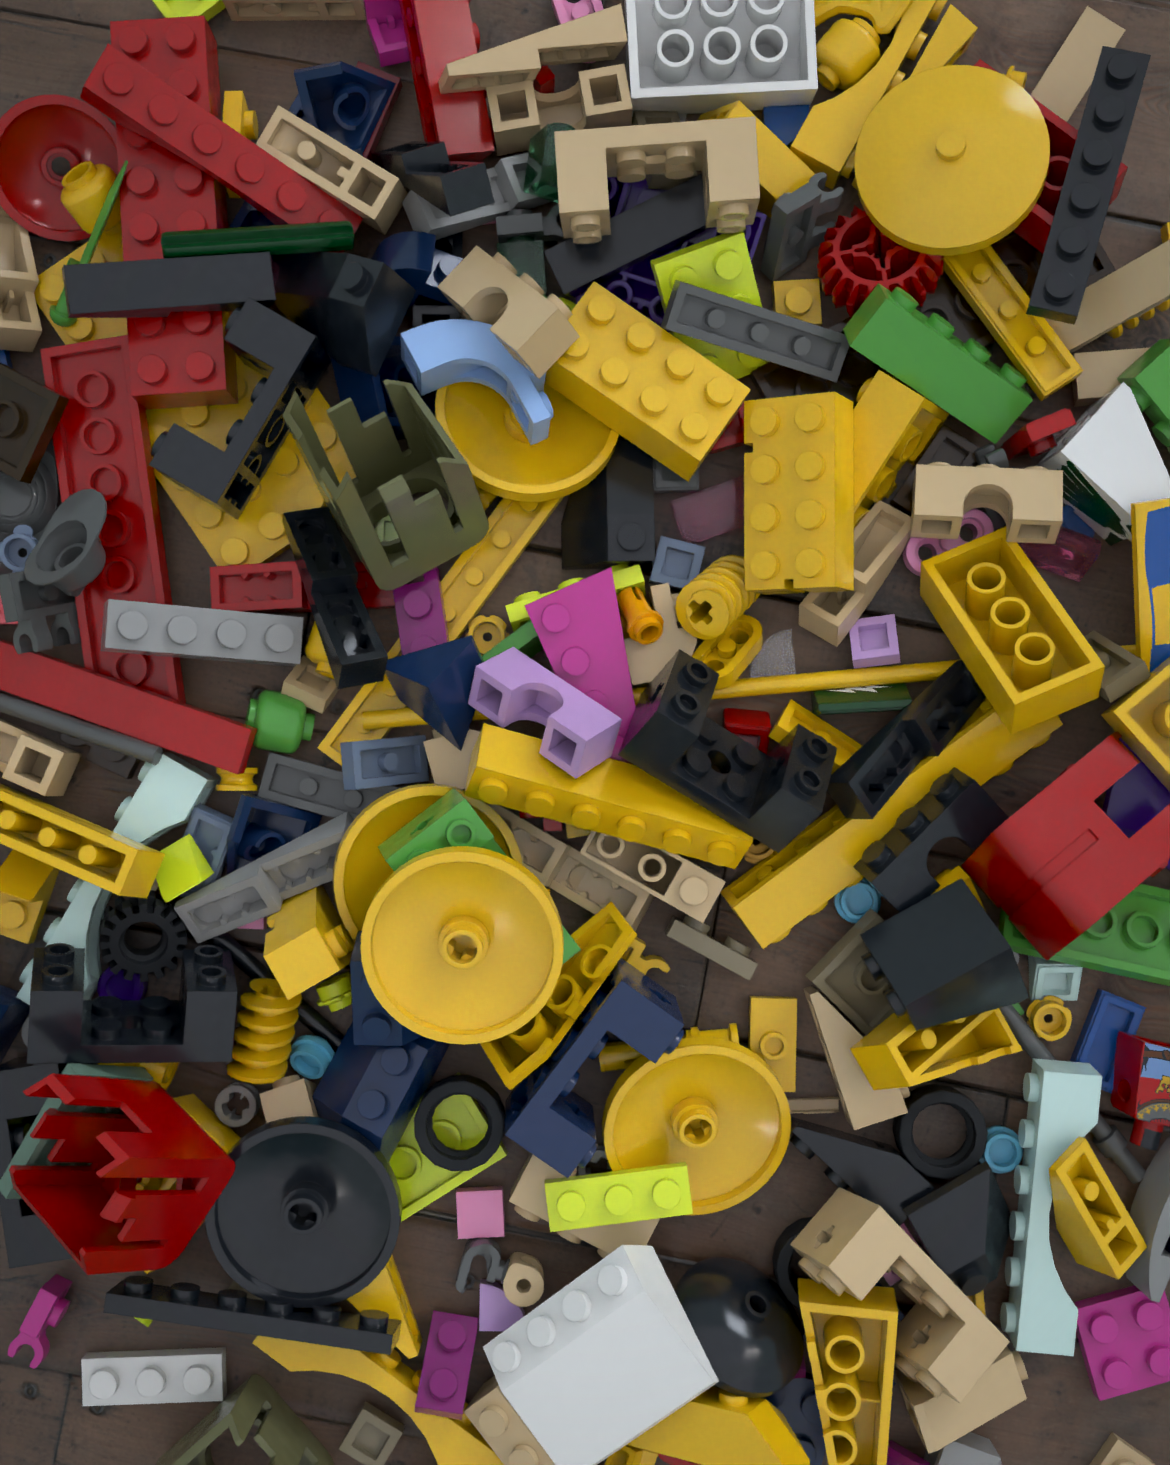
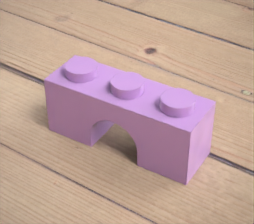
(518, 688)

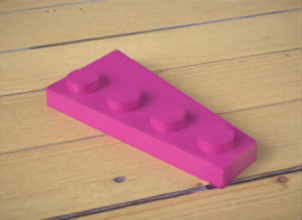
(587, 644)

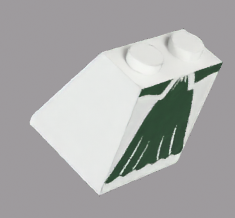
(1109, 464)

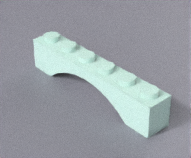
(159, 805)
(1061, 1107)

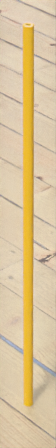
(743, 687)

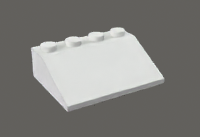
(720, 52)
(601, 1359)

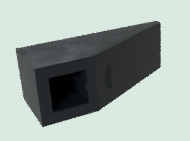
(865, 1165)

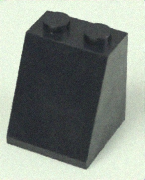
(943, 959)

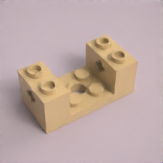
(718, 147)
(944, 1336)

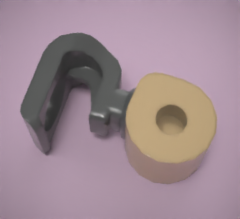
(520, 1274)

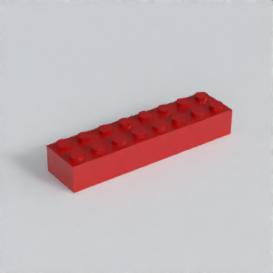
(183, 355)

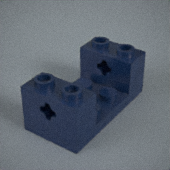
(542, 1108)

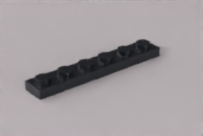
(1088, 185)
(235, 1312)

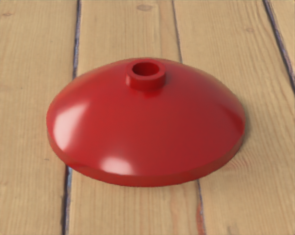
(30, 140)

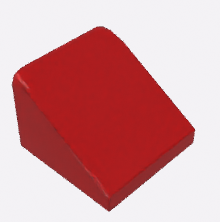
(749, 725)

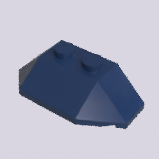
(377, 1087)

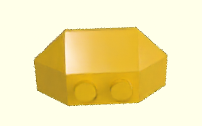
(725, 1431)

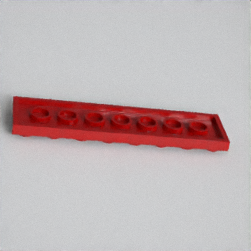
(107, 448)

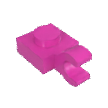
(46, 1310)

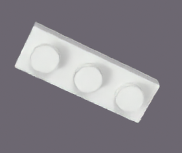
(154, 1376)

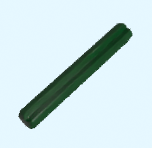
(257, 239)

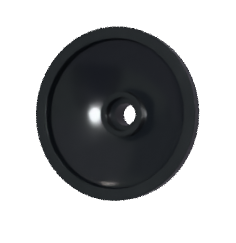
(742, 1326)

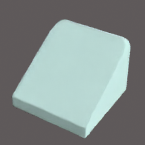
(1053, 979)

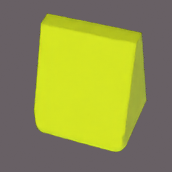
(181, 868)

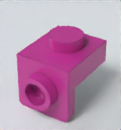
(386, 31)

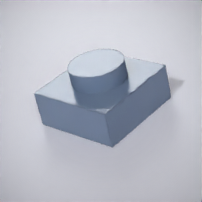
(676, 562)

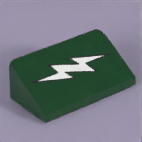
(861, 699)

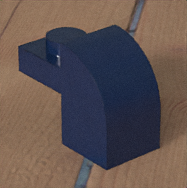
(417, 262)

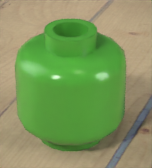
(279, 722)

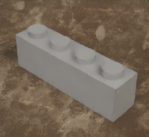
(201, 633)

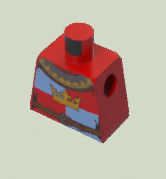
(1142, 1086)

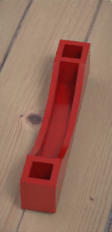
(175, 122)

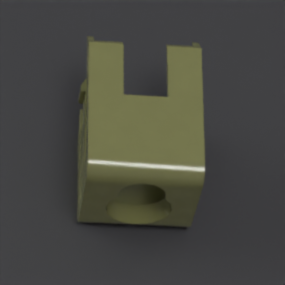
(388, 480)
(258, 1404)

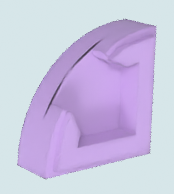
(495, 1310)

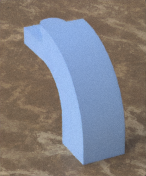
(469, 352)

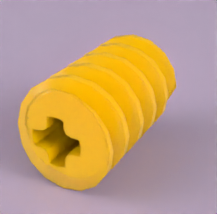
(714, 598)
(264, 1033)

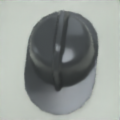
(70, 546)

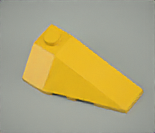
(889, 429)

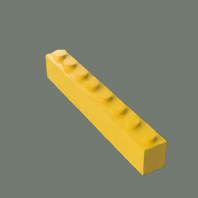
(822, 857)

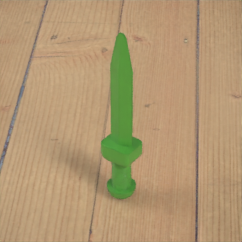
(59, 312)

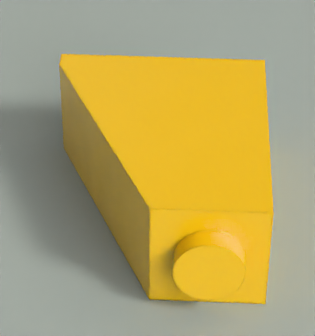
(778, 166)

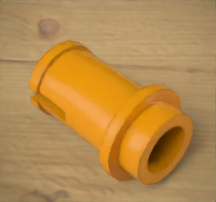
(643, 622)

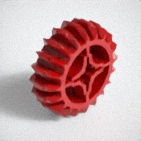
(852, 271)

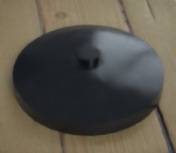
(306, 1212)

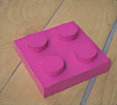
(1124, 1341)

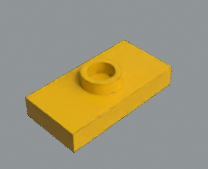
(774, 1035)

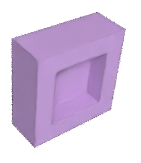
(874, 641)

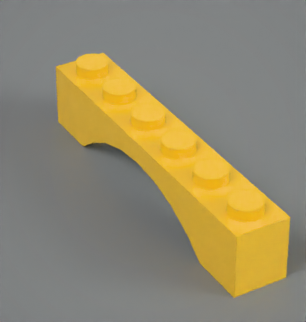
(833, 127)
(449, 1438)

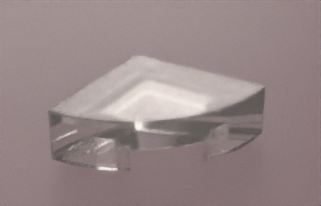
(775, 656)

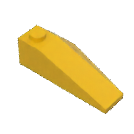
(602, 945)

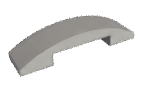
(1152, 1218)

